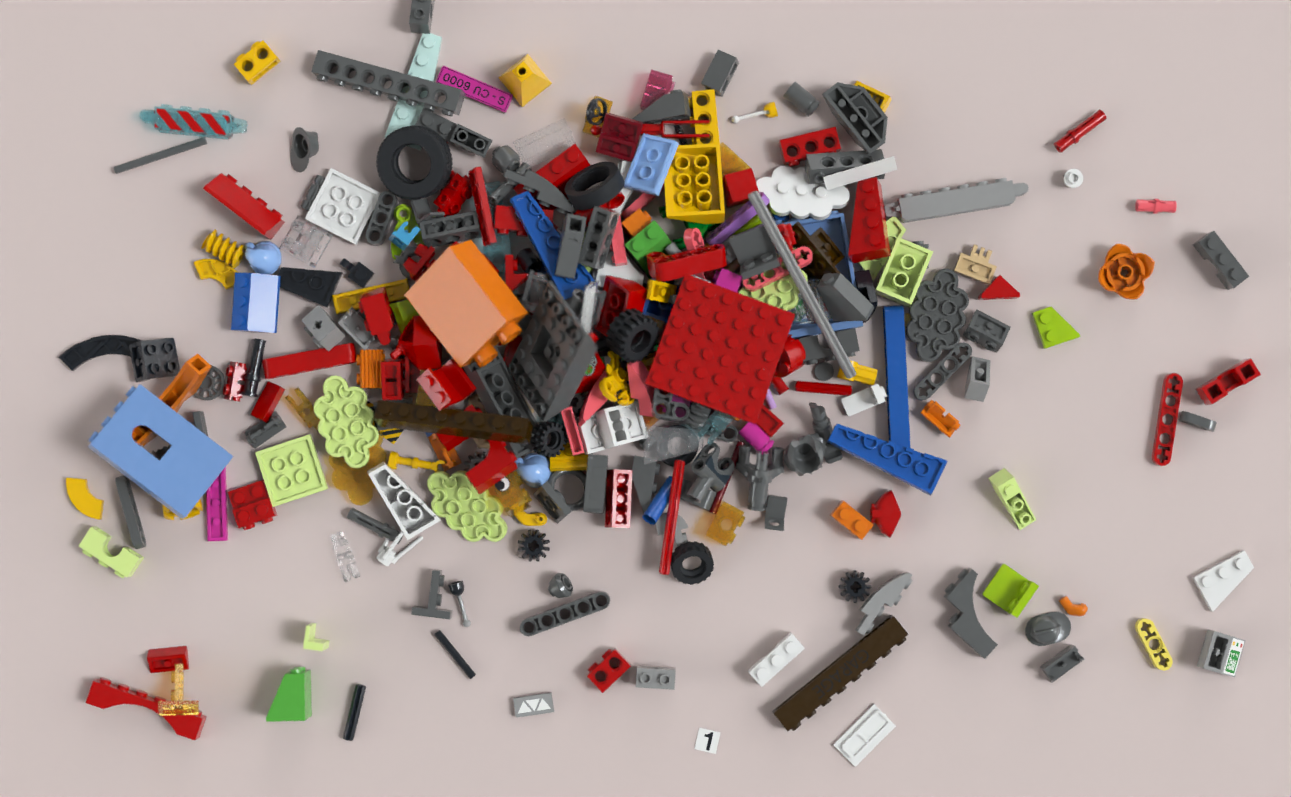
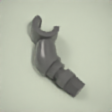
(823, 427)

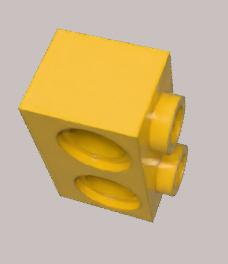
(260, 66)

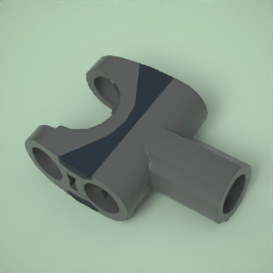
(709, 472)

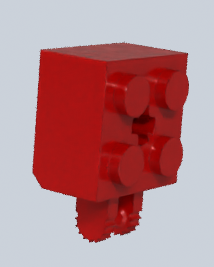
(378, 313)

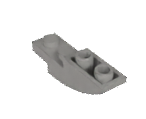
(886, 594)

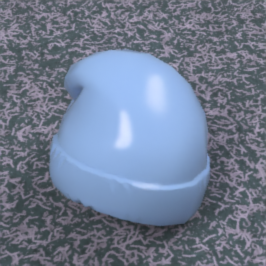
(263, 257)
(534, 469)

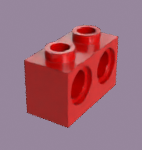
(392, 379)
(612, 673)

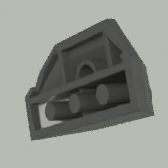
(858, 115)

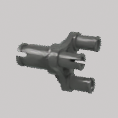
(759, 474)

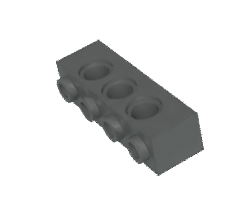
(830, 163)

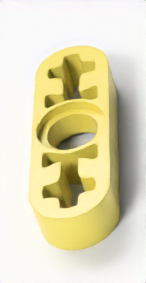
(1155, 659)

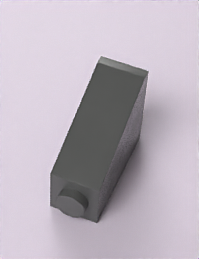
(843, 299)

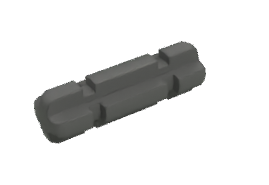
(312, 192)

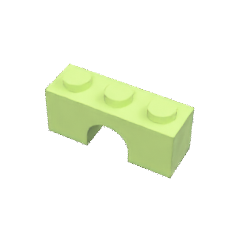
(96, 544)

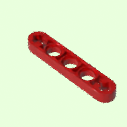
(1173, 412)

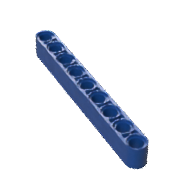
(896, 375)

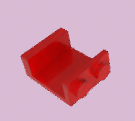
(446, 385)

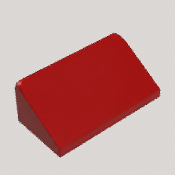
(267, 402)
(165, 659)

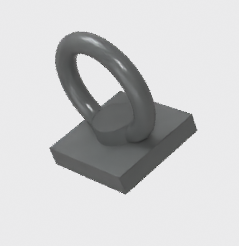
(554, 501)

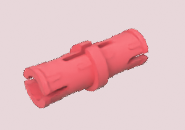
(1155, 206)

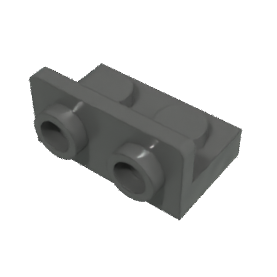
(986, 331)

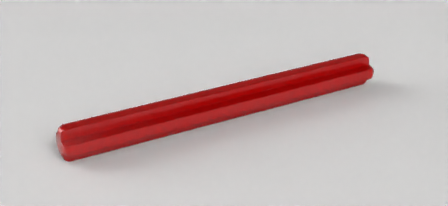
(671, 519)

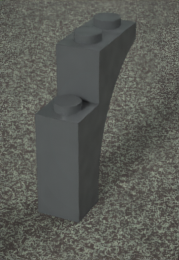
(966, 622)

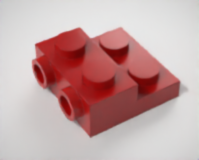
(252, 505)

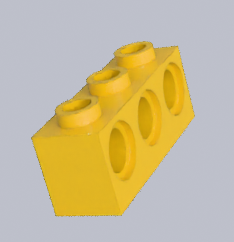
(708, 111)

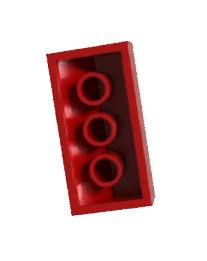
(559, 172)
(244, 205)

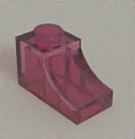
(657, 86)

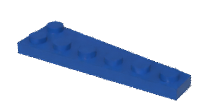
(546, 243)
(903, 463)

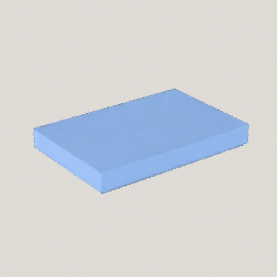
(650, 164)

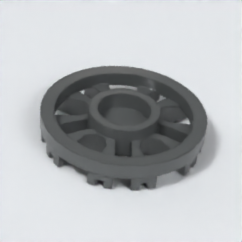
(209, 383)

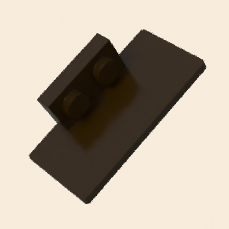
(824, 251)

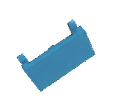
(401, 237)

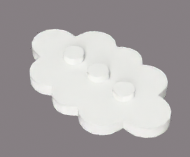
(793, 194)

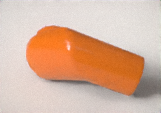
(1073, 609)

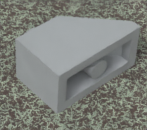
(977, 379)

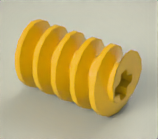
(223, 249)

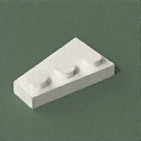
(1222, 578)

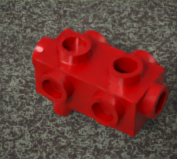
(454, 194)

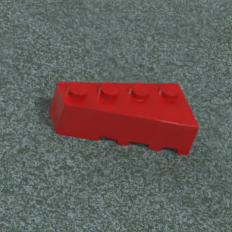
(869, 226)

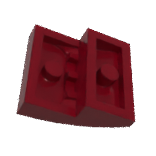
(619, 137)

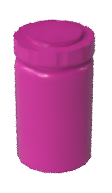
(756, 437)

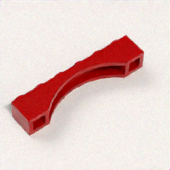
(105, 694)

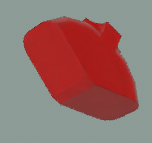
(885, 513)

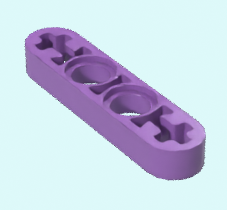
(734, 222)

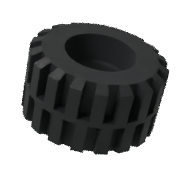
(632, 335)

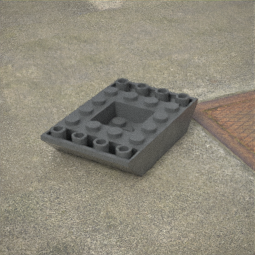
(552, 355)

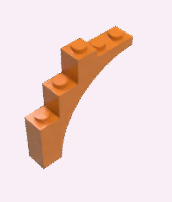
(179, 390)

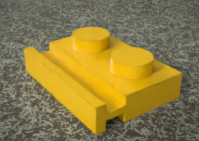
(567, 461)

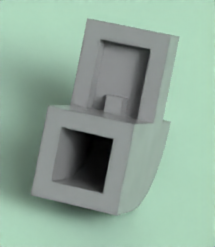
(681, 524)

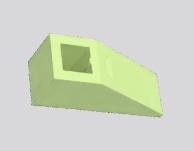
(1012, 498)

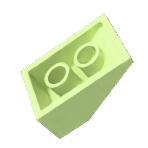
(903, 272)

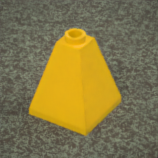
(525, 80)

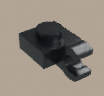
(359, 274)

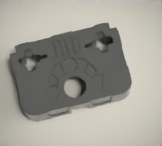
(595, 483)

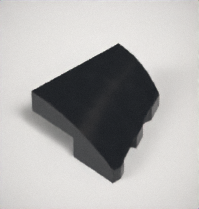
(866, 288)

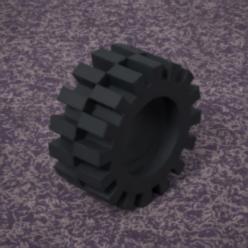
(540, 437)

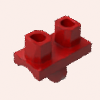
(426, 255)

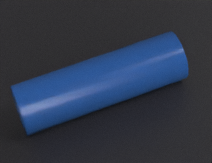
(659, 503)

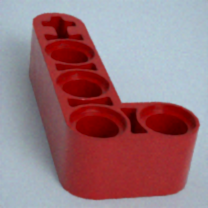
(691, 262)

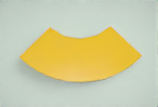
(216, 270)
(83, 499)

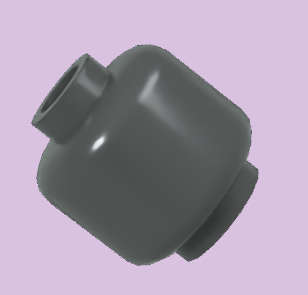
(505, 157)

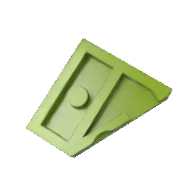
(1053, 327)

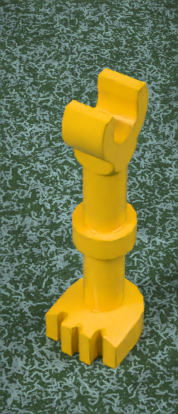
(395, 459)

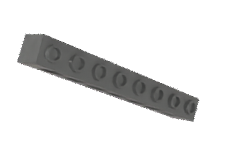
(326, 61)

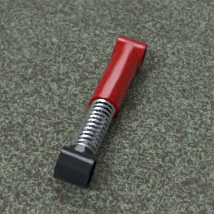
(528, 257)

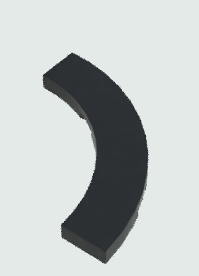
(97, 347)

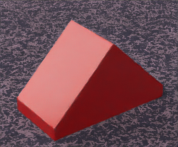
(999, 289)

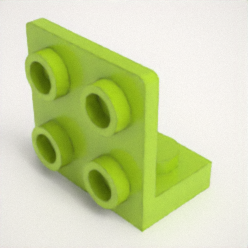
(1010, 590)

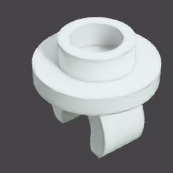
(1073, 178)

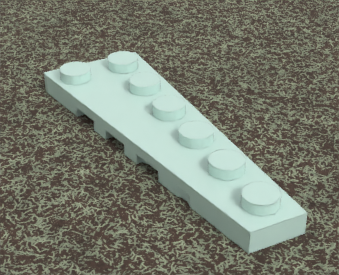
(424, 67)

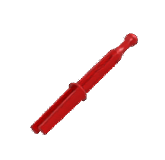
(659, 129)

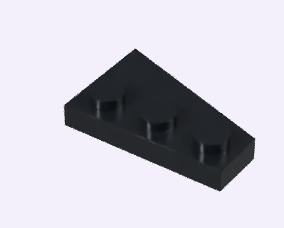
(310, 284)

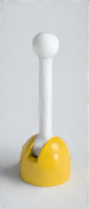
(769, 111)

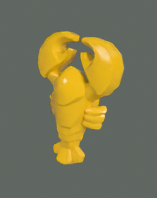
(615, 381)

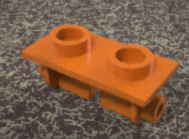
(934, 413)
(451, 457)

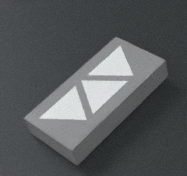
(533, 704)

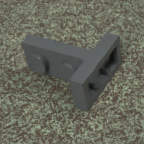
(435, 599)

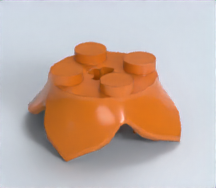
(1138, 266)

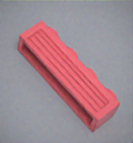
(618, 246)
(572, 430)

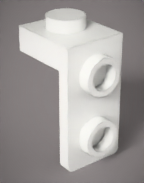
(864, 399)

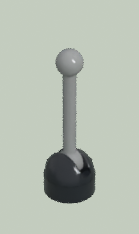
(457, 589)

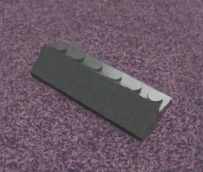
(501, 396)

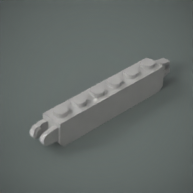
(957, 201)

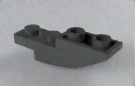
(455, 133)
(546, 193)

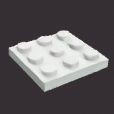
(343, 206)

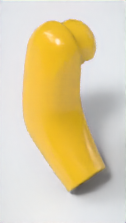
(536, 519)

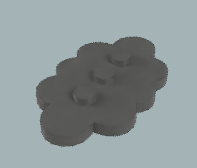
(937, 315)

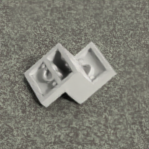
(612, 428)

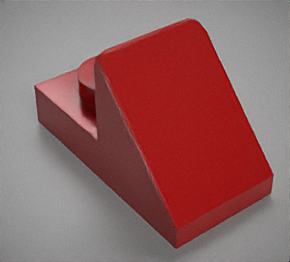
(513, 280)

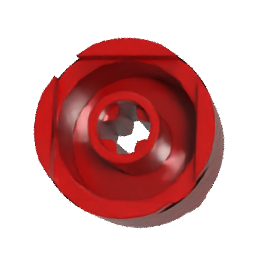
(791, 357)

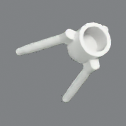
(387, 554)

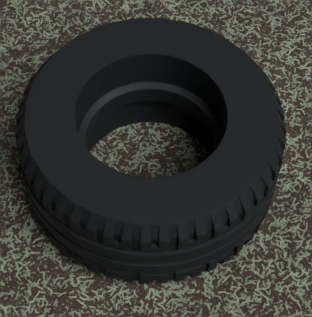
(389, 167)

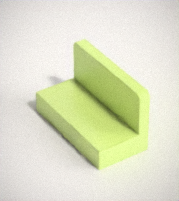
(311, 642)

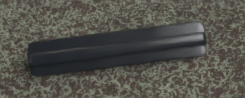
(354, 712)

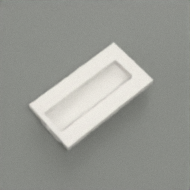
(864, 735)

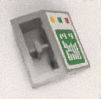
(1221, 653)

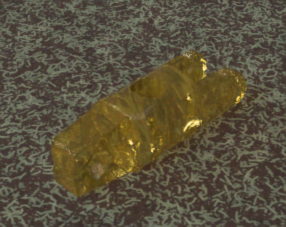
(311, 419)

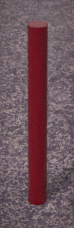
(719, 495)

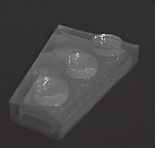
(669, 442)

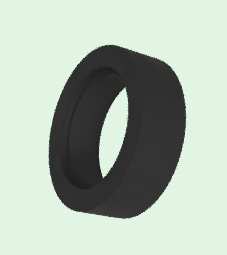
(599, 195)

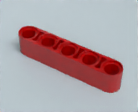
(309, 361)

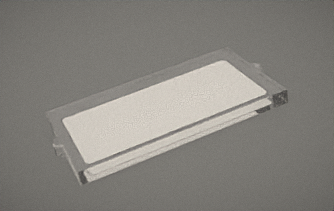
(589, 304)

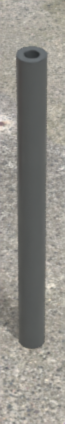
(160, 155)

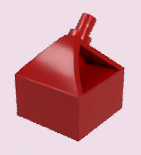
(419, 345)

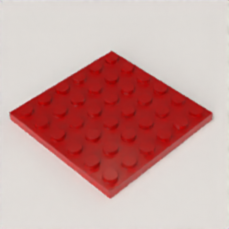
(720, 349)

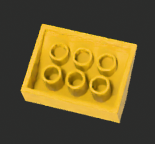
(695, 185)

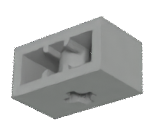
(323, 328)
(655, 677)

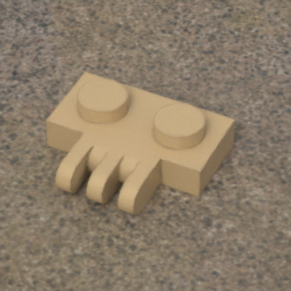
(976, 265)

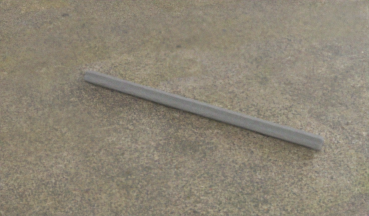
(802, 284)

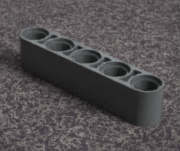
(556, 617)

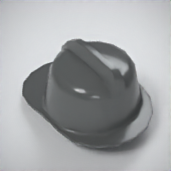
(304, 146)
(1048, 628)

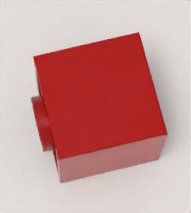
(738, 187)

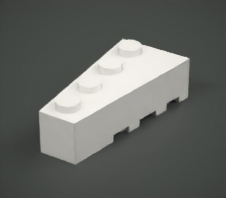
(405, 505)

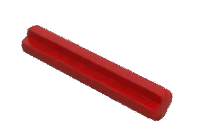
(824, 388)

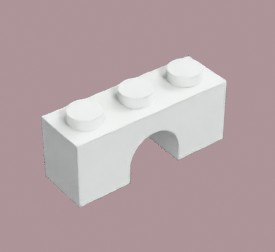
(776, 660)

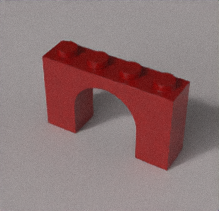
(492, 469)

